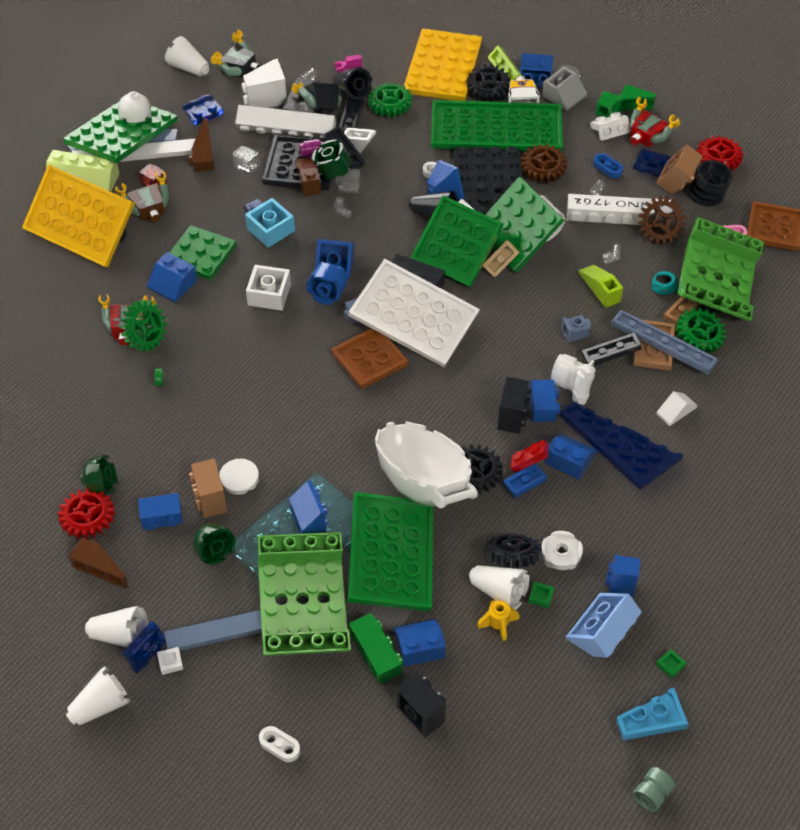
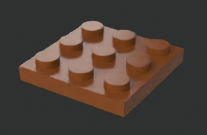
(775, 225)
(369, 357)

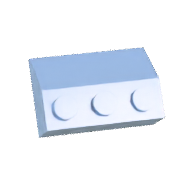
(604, 624)

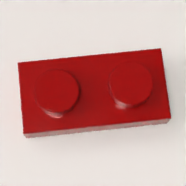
(529, 456)

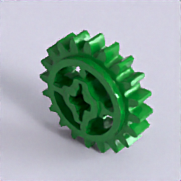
(390, 99)
(147, 324)
(702, 327)

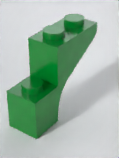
(612, 103)

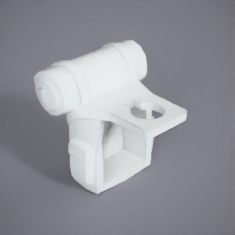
(573, 376)

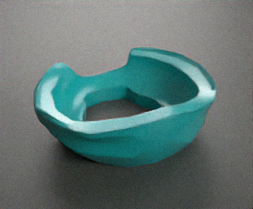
(664, 289)

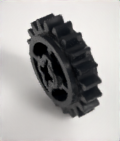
(488, 83)
(480, 462)
(513, 550)

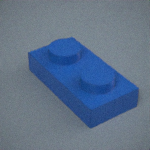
(524, 480)

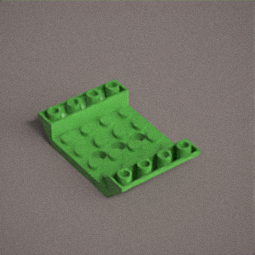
(720, 254)
(309, 568)

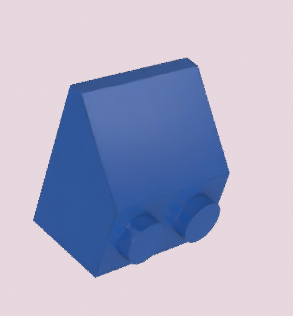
(336, 253)
(172, 277)
(569, 456)
(420, 642)

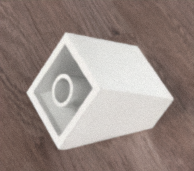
(265, 86)

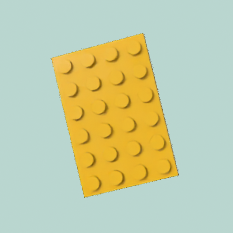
(442, 64)
(78, 215)

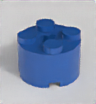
(327, 283)

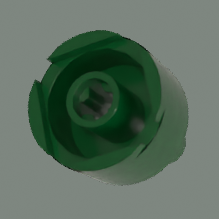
(332, 159)

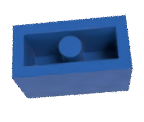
(544, 401)
(160, 511)
(623, 575)

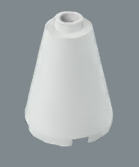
(186, 57)
(501, 583)
(118, 626)
(98, 698)

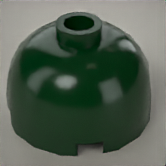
(99, 475)
(213, 543)

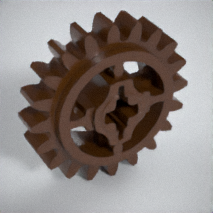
(543, 163)
(665, 227)

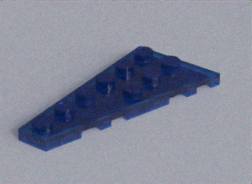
(625, 448)

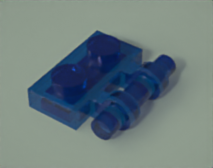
(207, 111)
(651, 162)
(144, 647)

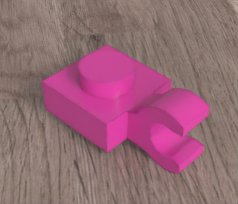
(349, 63)

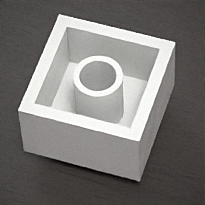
(268, 287)

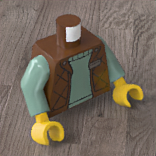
(148, 200)

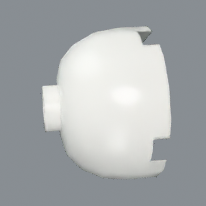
(134, 107)

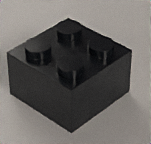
(514, 405)
(421, 704)

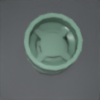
(652, 791)

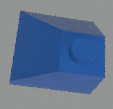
(445, 178)

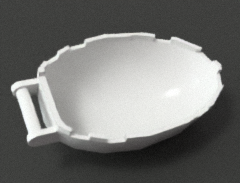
(424, 464)

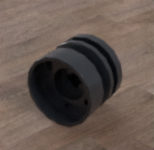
(711, 183)

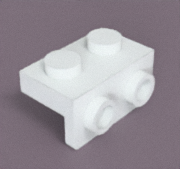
(611, 126)

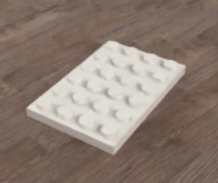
(414, 312)

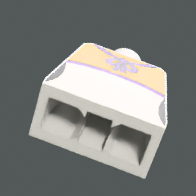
(523, 91)

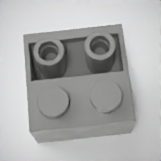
(564, 88)

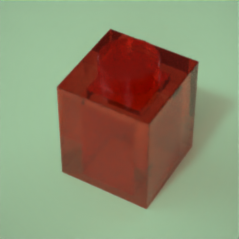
(148, 175)

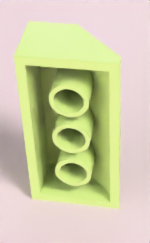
(87, 167)

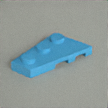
(656, 717)

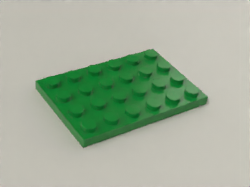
(116, 138)
(391, 552)

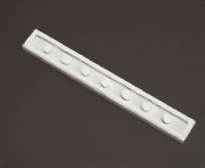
(157, 150)

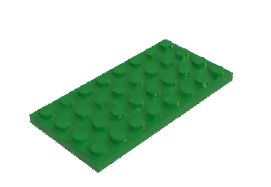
(495, 124)

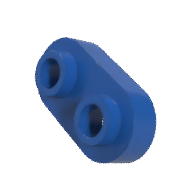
(608, 165)

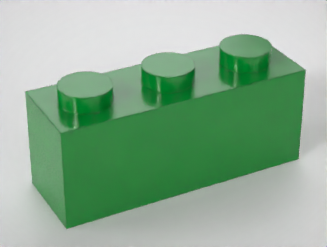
(376, 648)

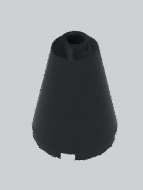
(354, 83)
(427, 203)

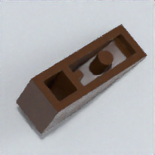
(201, 150)
(308, 176)
(92, 559)

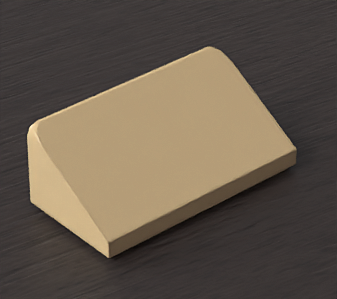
(501, 258)

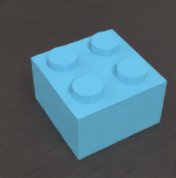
(270, 222)

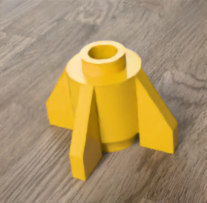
(499, 617)

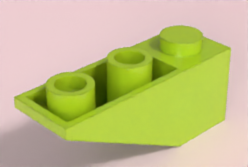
(603, 285)

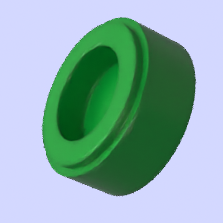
(159, 376)

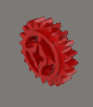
(721, 150)
(86, 513)

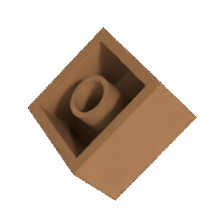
(680, 169)
(208, 488)

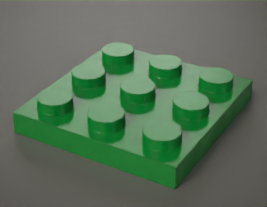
(203, 250)

